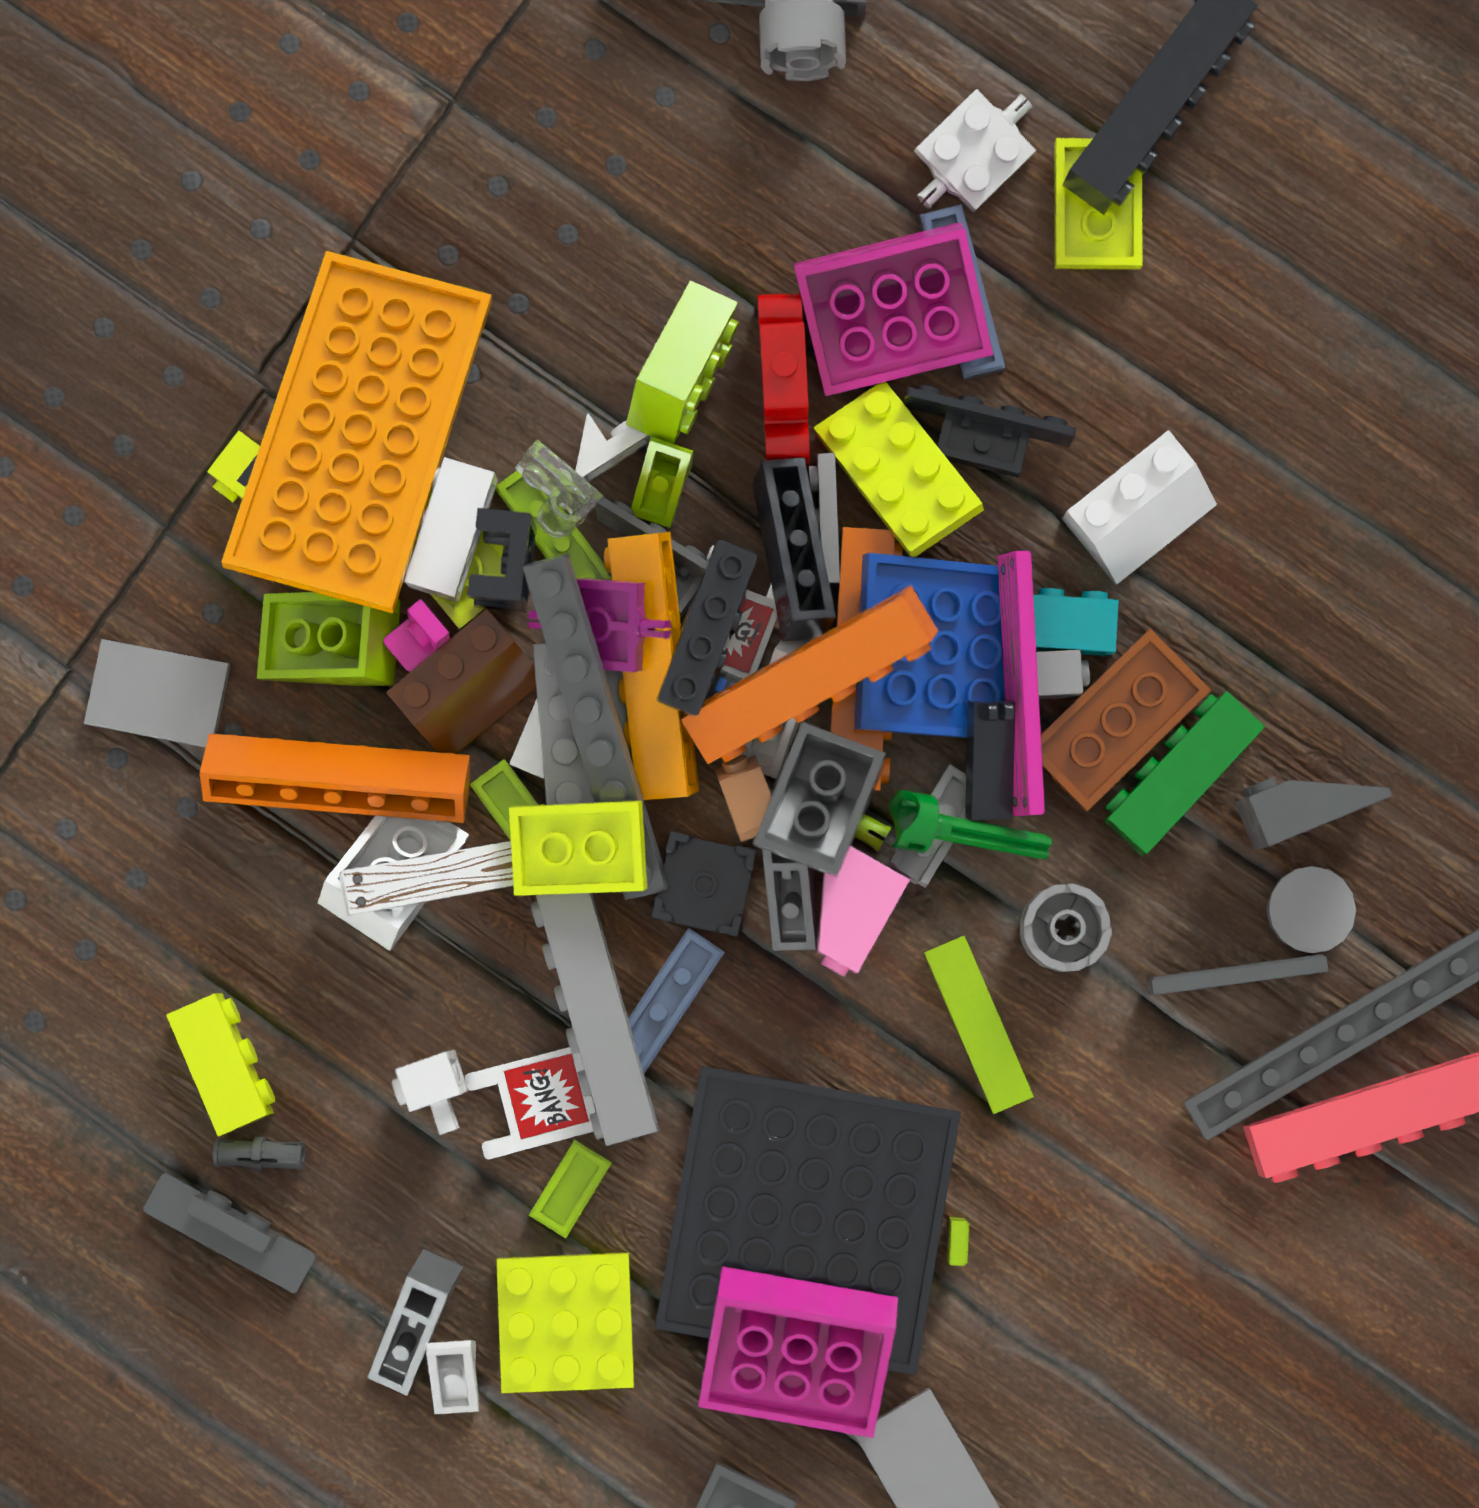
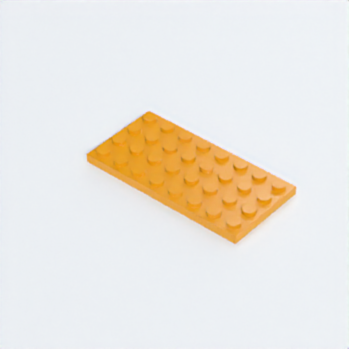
(357, 432)

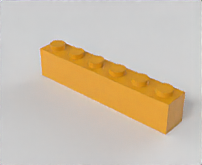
(658, 740)

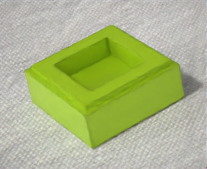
(957, 1241)

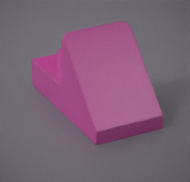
(416, 637)

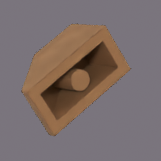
(744, 794)

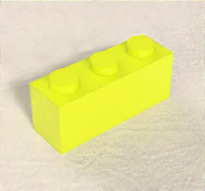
(221, 1063)

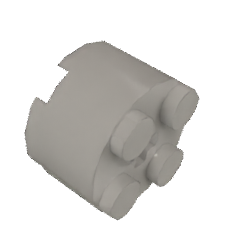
(802, 38)
(1089, 921)

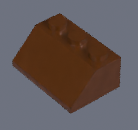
(465, 685)

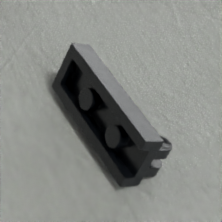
(990, 760)

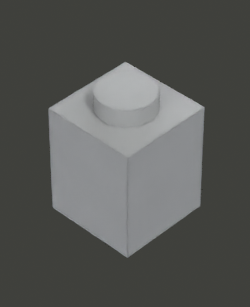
(1061, 674)

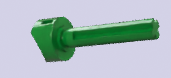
(919, 823)

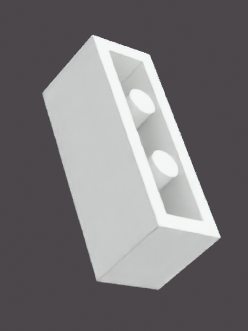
(449, 529)

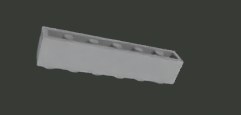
(597, 1016)

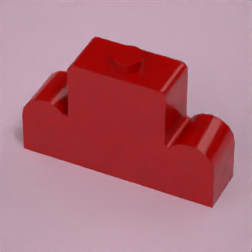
(783, 376)

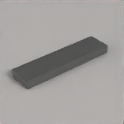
(1237, 974)

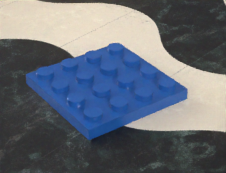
(965, 655)

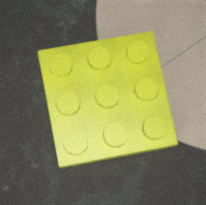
(565, 1322)

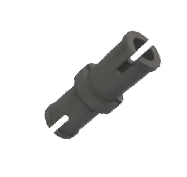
(259, 1154)

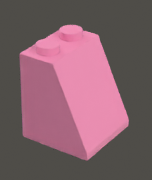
(855, 910)

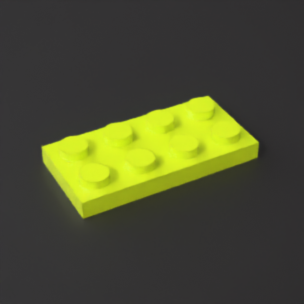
(898, 469)

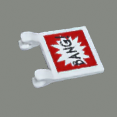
(752, 635)
(539, 1100)

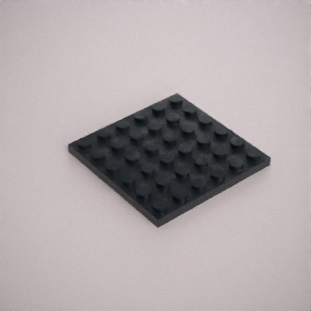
(811, 1193)

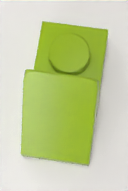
(661, 482)

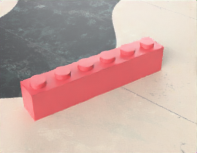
(1365, 1119)

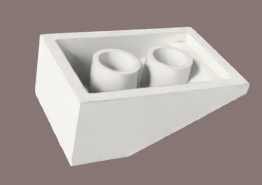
(385, 842)

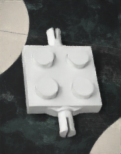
(974, 150)

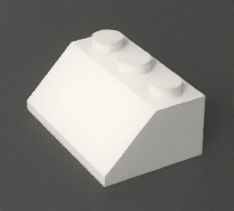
(1141, 508)

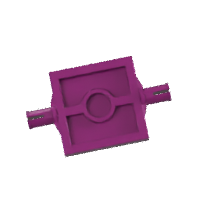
(617, 621)

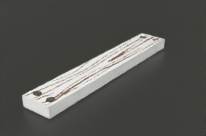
(427, 878)

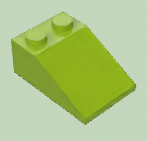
(325, 641)

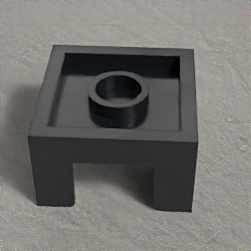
(518, 533)
(705, 884)

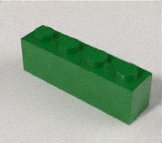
(1184, 773)

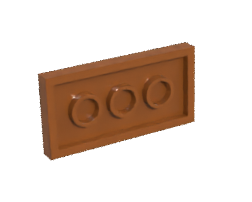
(1119, 719)

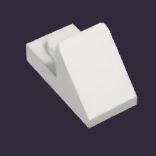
(599, 455)
(453, 1376)

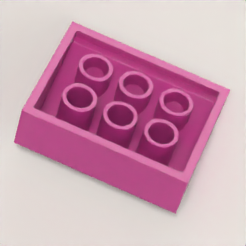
(893, 309)
(798, 1352)

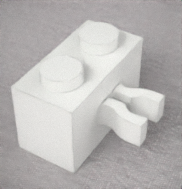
(432, 1084)

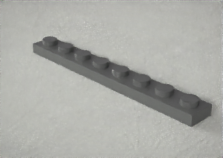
(589, 698)
(1336, 1037)

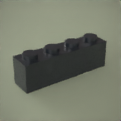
(793, 549)

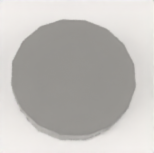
(1311, 909)

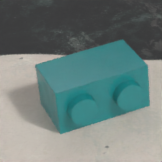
(1075, 622)

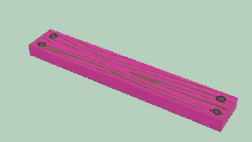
(1022, 679)

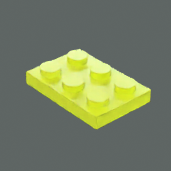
(1085, 235)
(578, 848)

